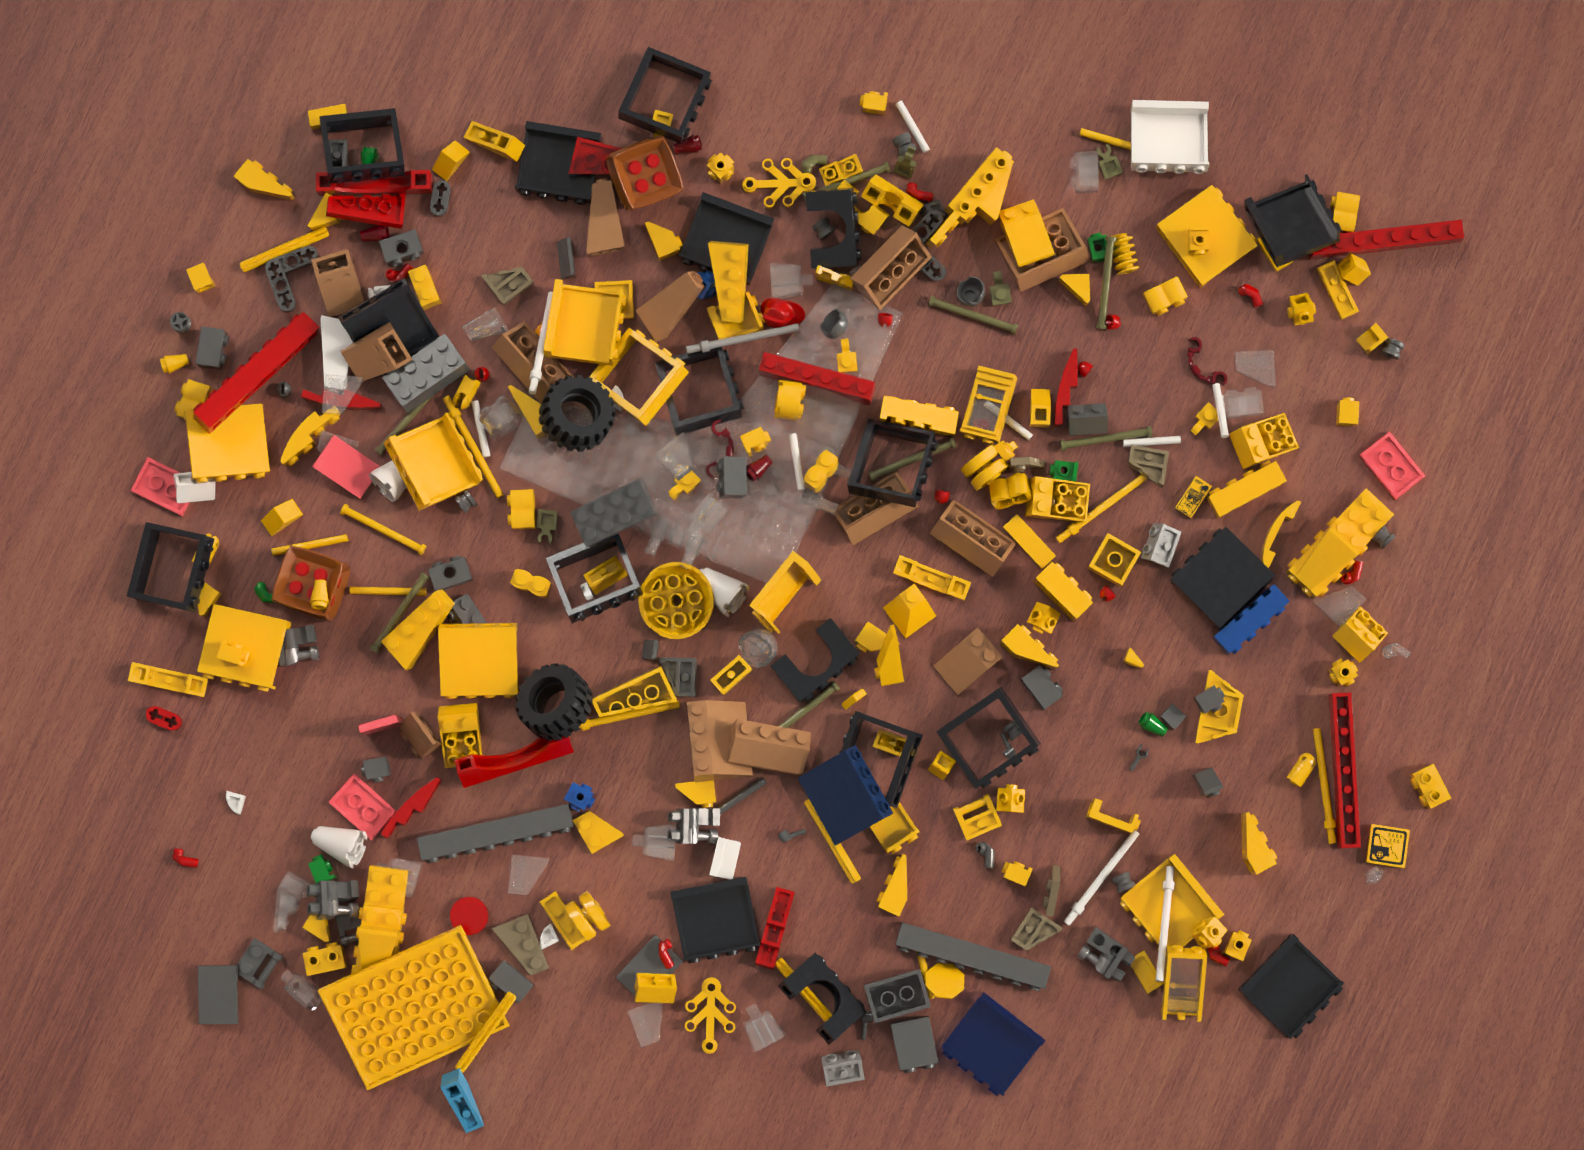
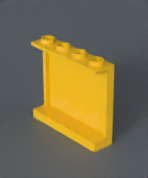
(1227, 235)
(584, 324)
(232, 449)
(433, 462)
(782, 589)
(256, 633)
(478, 660)
(1188, 904)

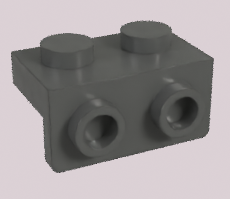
(465, 612)

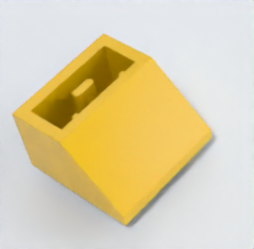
(1360, 634)

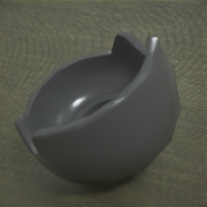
(970, 291)
(834, 324)

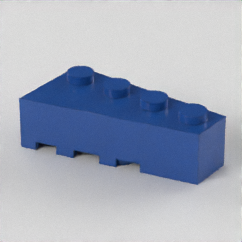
(1253, 617)

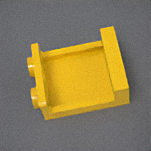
(752, 320)
(1094, 814)
(895, 830)

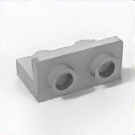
(1161, 544)
(842, 1068)

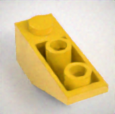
(258, 181)
(896, 892)

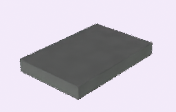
(647, 962)
(218, 994)

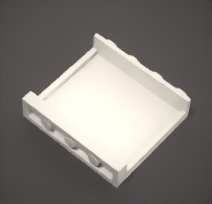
(1169, 136)

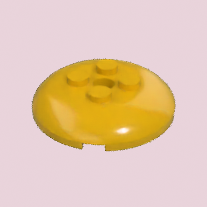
(658, 603)

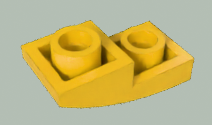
(841, 170)

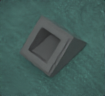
(936, 205)
(650, 649)
(1172, 716)

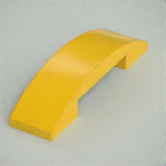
(1289, 513)
(931, 578)
(168, 679)

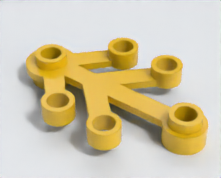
(782, 183)
(710, 1011)

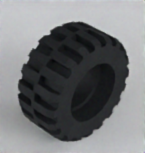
(583, 392)
(567, 715)

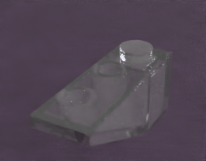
(288, 895)

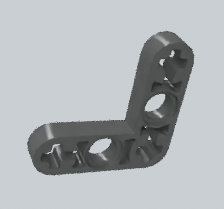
(936, 225)
(284, 269)

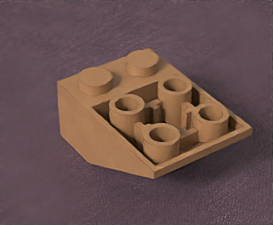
(338, 282)
(376, 353)

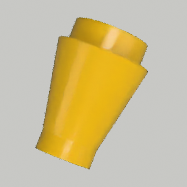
(173, 362)
(319, 596)

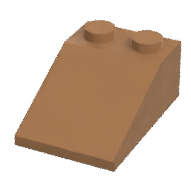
(967, 661)
(419, 734)

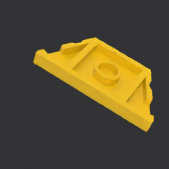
(1226, 719)

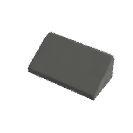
(566, 258)

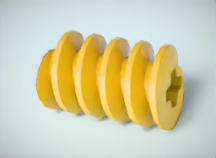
(1123, 254)

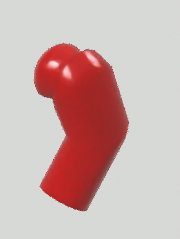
(918, 194)
(395, 276)
(1252, 292)
(1353, 575)
(182, 860)
(663, 953)
(1215, 955)

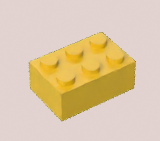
(1063, 591)

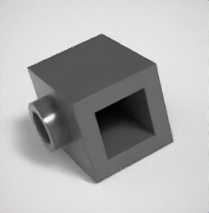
(1210, 700)
(376, 769)

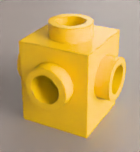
(720, 173)
(1301, 309)
(1043, 618)
(1336, 672)
(1010, 799)
(1209, 932)

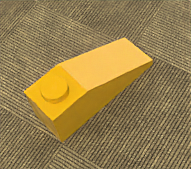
(495, 141)
(530, 410)
(889, 661)

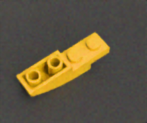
(302, 439)

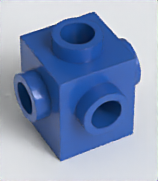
(710, 289)
(573, 793)

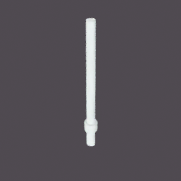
(535, 374)
(1168, 887)
(1078, 907)

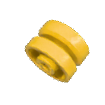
(984, 467)
(588, 915)

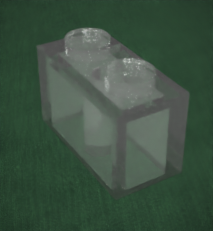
(1085, 172)
(1243, 403)

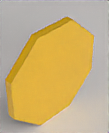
(944, 980)

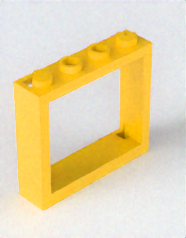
(662, 392)

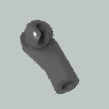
(987, 852)

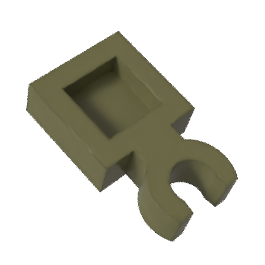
(1109, 165)
(546, 521)

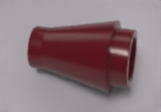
(689, 145)
(375, 233)
(756, 469)

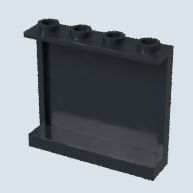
(547, 163)
(725, 222)
(1293, 222)
(400, 308)
(1222, 577)
(715, 919)
(1291, 987)

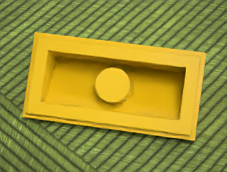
(314, 120)
(605, 575)

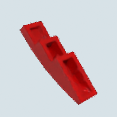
(1068, 381)
(357, 402)
(416, 802)
(774, 928)

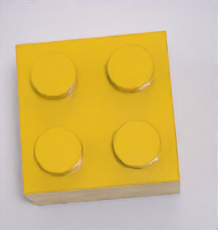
(1114, 560)

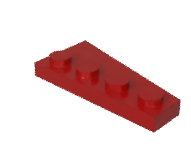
(590, 157)
(377, 210)

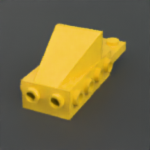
(979, 196)
(1338, 545)
(381, 916)

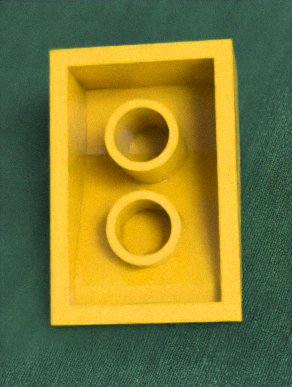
(1025, 233)

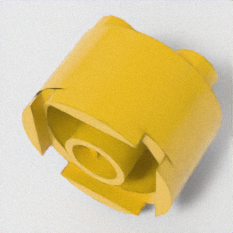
(788, 400)

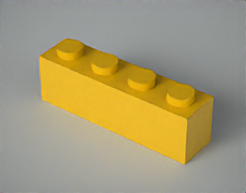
(1247, 489)

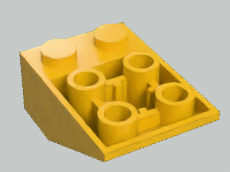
(1263, 440)
(1058, 499)
(1023, 647)
(459, 732)
(1254, 847)

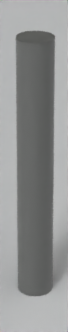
(742, 795)

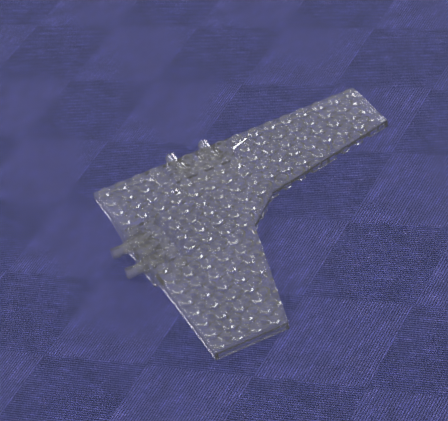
(773, 515)

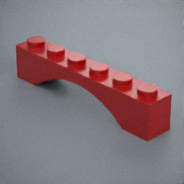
(412, 183)
(845, 385)
(480, 768)

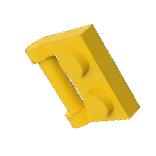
(980, 823)

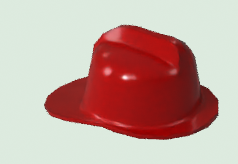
(781, 312)

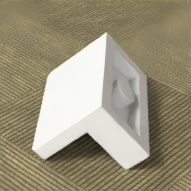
(191, 491)
(725, 858)

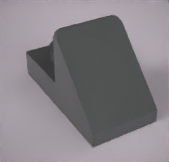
(339, 152)

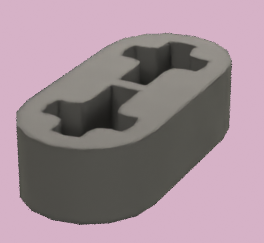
(444, 199)

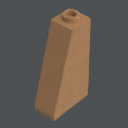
(604, 223)
(668, 307)

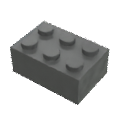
(897, 995)

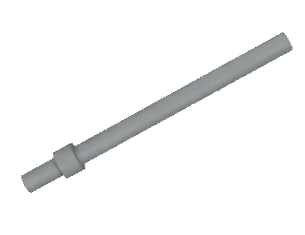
(706, 345)

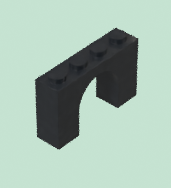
(842, 202)
(842, 654)
(846, 1009)

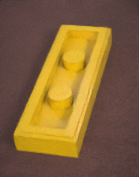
(1337, 290)
(1029, 541)
(556, 911)

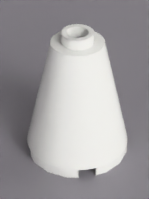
(388, 480)
(726, 590)
(340, 843)

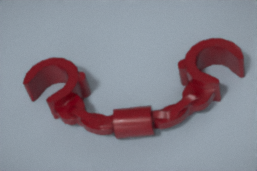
(1196, 371)
(729, 449)

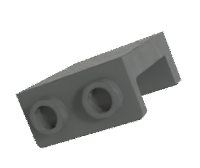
(914, 1044)

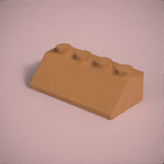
(891, 267)
(519, 351)
(864, 515)
(973, 538)
(768, 747)

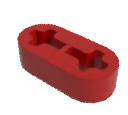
(161, 722)

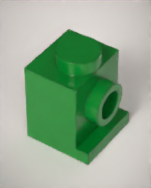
(1097, 239)
(1071, 467)
(321, 869)

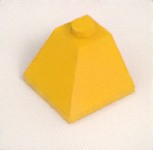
(909, 611)

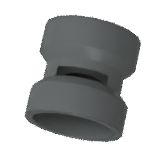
(902, 142)

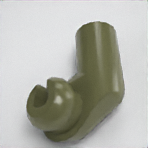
(811, 161)

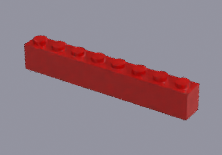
(1393, 239)
(256, 372)
(1344, 770)

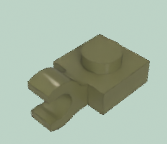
(905, 165)
(1000, 292)

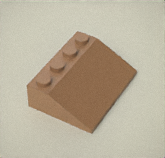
(1068, 251)
(710, 736)

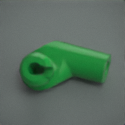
(262, 593)

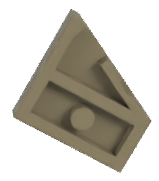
(508, 284)
(1149, 463)
(1020, 464)
(1052, 887)
(1034, 929)

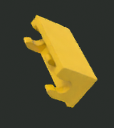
(655, 988)

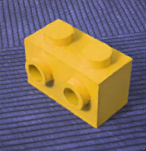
(1429, 786)
(325, 959)

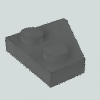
(681, 675)

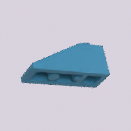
(461, 1100)

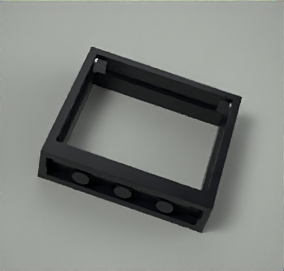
(356, 121)
(654, 126)
(704, 420)
(896, 431)
(144, 562)
(603, 603)
(905, 761)
(1014, 761)

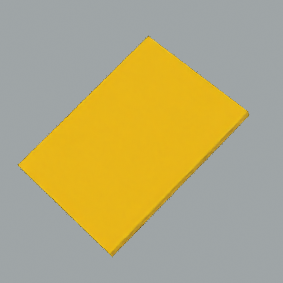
(412, 1007)

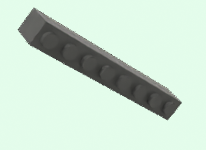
(495, 832)
(972, 955)

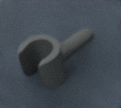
(1009, 752)
(1140, 755)
(785, 836)
(866, 1018)

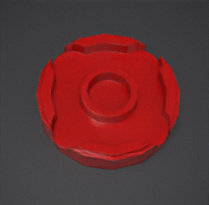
(469, 913)

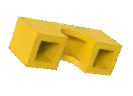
(882, 192)
(871, 219)

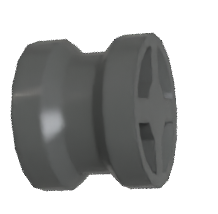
(823, 228)
(177, 320)
(1392, 348)
(466, 501)
(1383, 537)
(1013, 730)
(1123, 882)

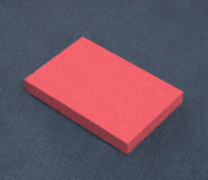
(1392, 465)
(345, 466)
(157, 485)
(380, 725)
(362, 806)

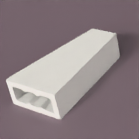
(333, 341)

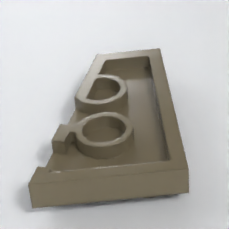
(523, 943)

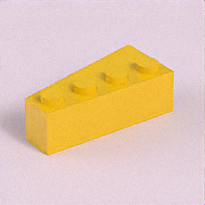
(730, 274)
(919, 415)
(416, 631)
(638, 693)

